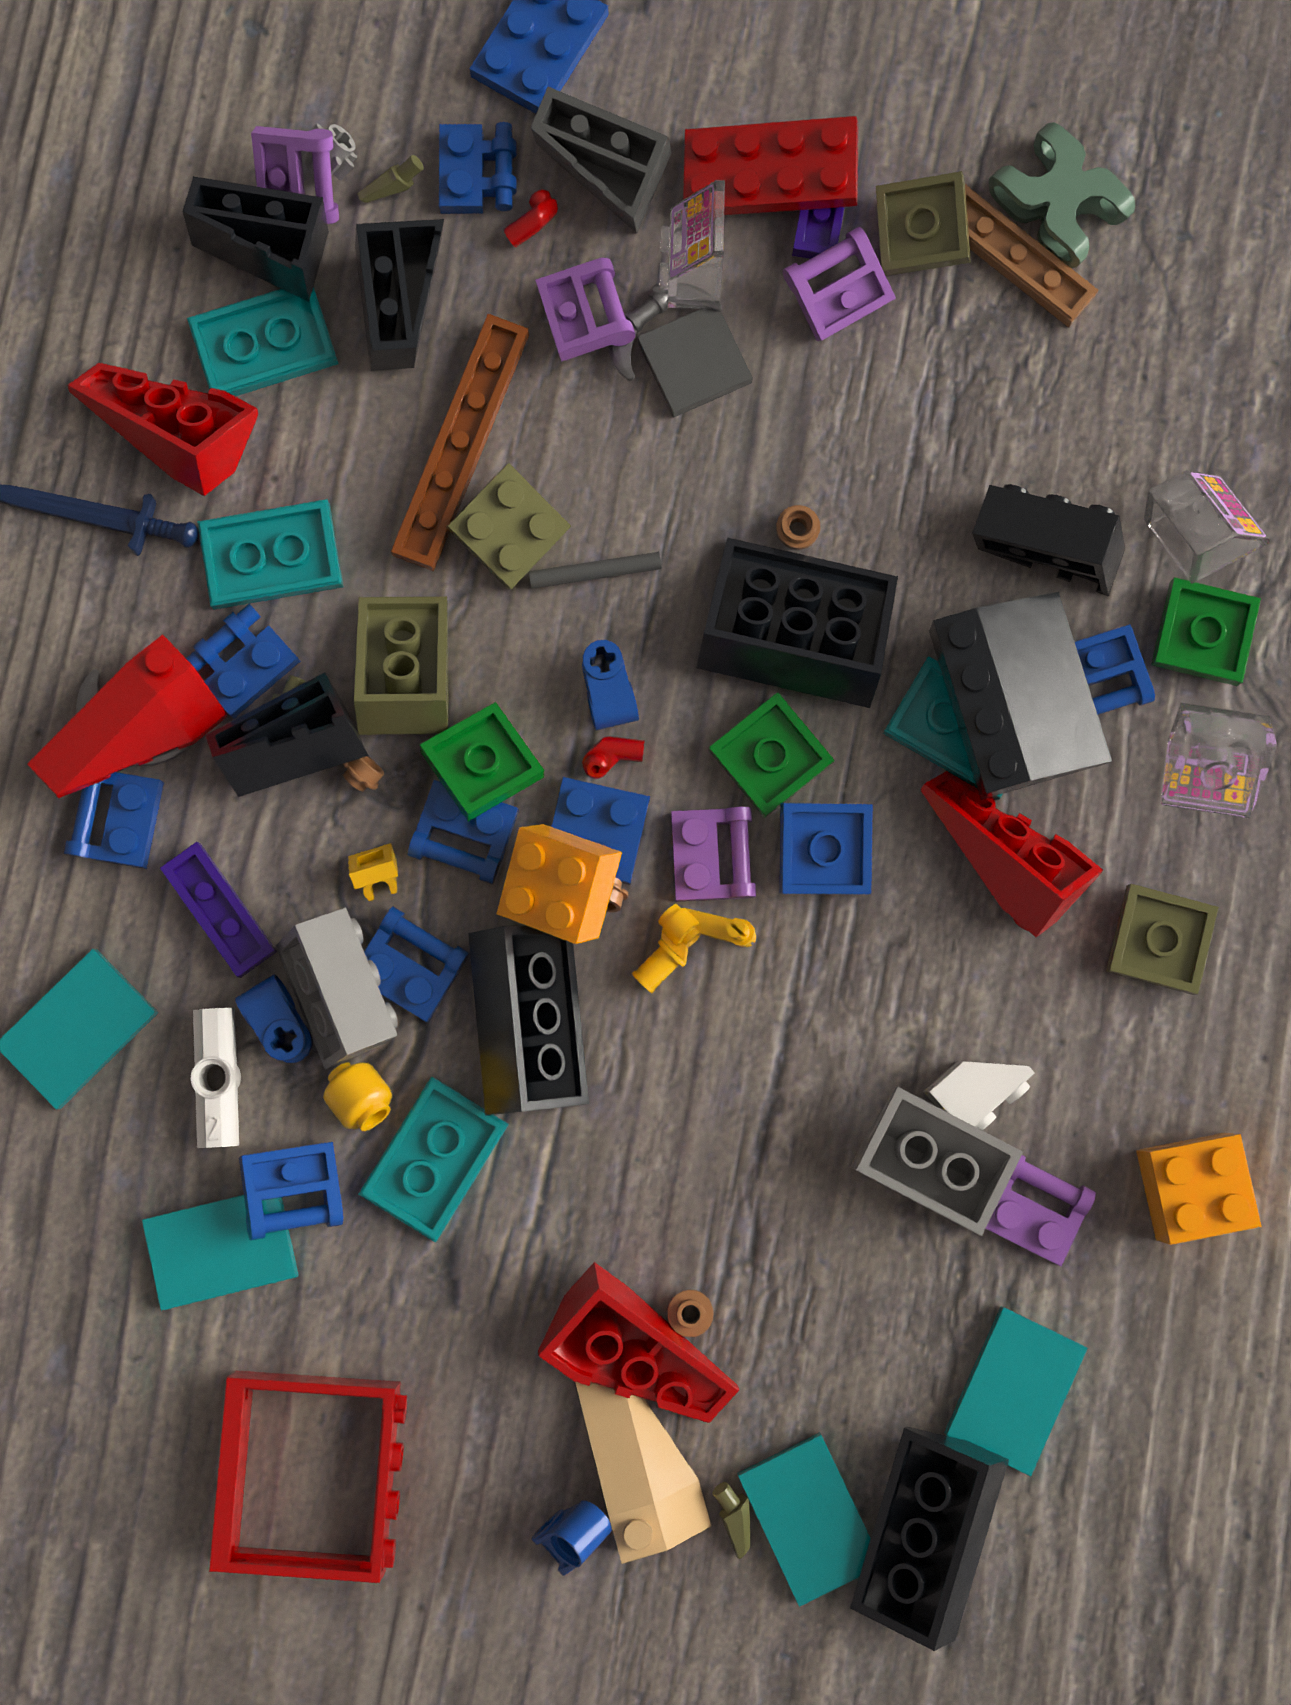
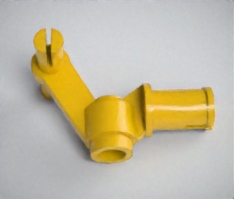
(680, 931)

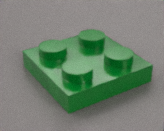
(1206, 631)
(771, 755)
(481, 761)

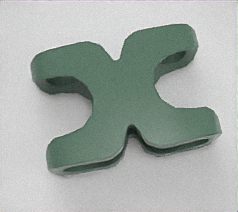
(1061, 194)

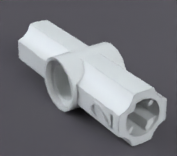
(216, 1045)

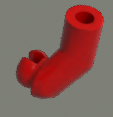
(529, 224)
(609, 752)

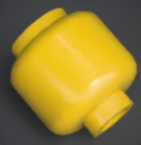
(357, 1096)

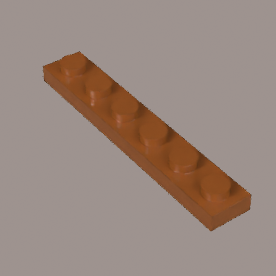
(460, 442)

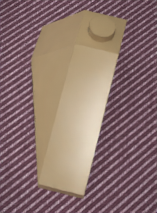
(642, 1474)

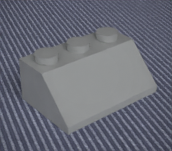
(336, 987)
(937, 1160)

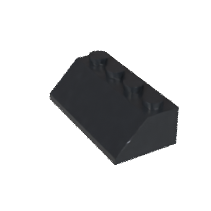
(527, 1020)
(929, 1536)

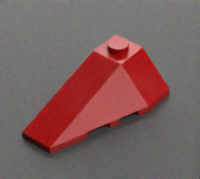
(181, 430)
(136, 715)
(1021, 868)
(622, 1343)

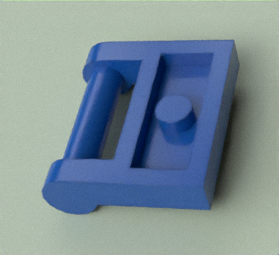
(1112, 656)
(128, 821)
(489, 828)
(404, 979)
(290, 1174)

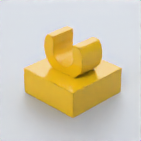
(373, 867)

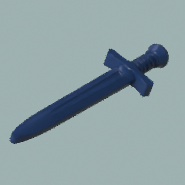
(102, 515)

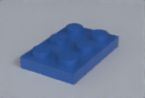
(537, 47)

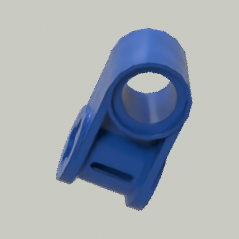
(610, 692)
(272, 1013)
(573, 1534)

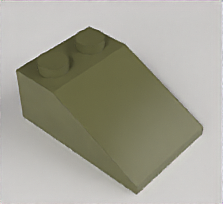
(402, 665)

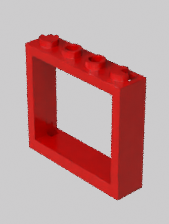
(225, 1549)

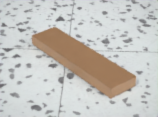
(1026, 261)

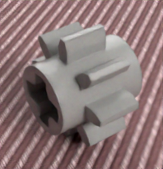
(340, 156)

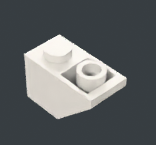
(977, 1088)

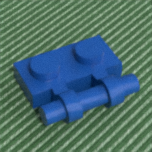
(461, 168)
(251, 669)

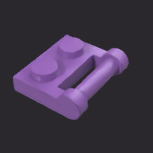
(280, 162)
(846, 297)
(571, 314)
(698, 859)
(1035, 1225)

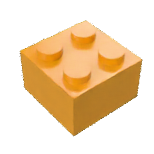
(559, 883)
(1198, 1188)

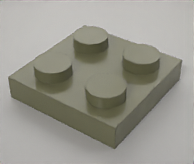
(923, 223)
(508, 526)
(1162, 939)

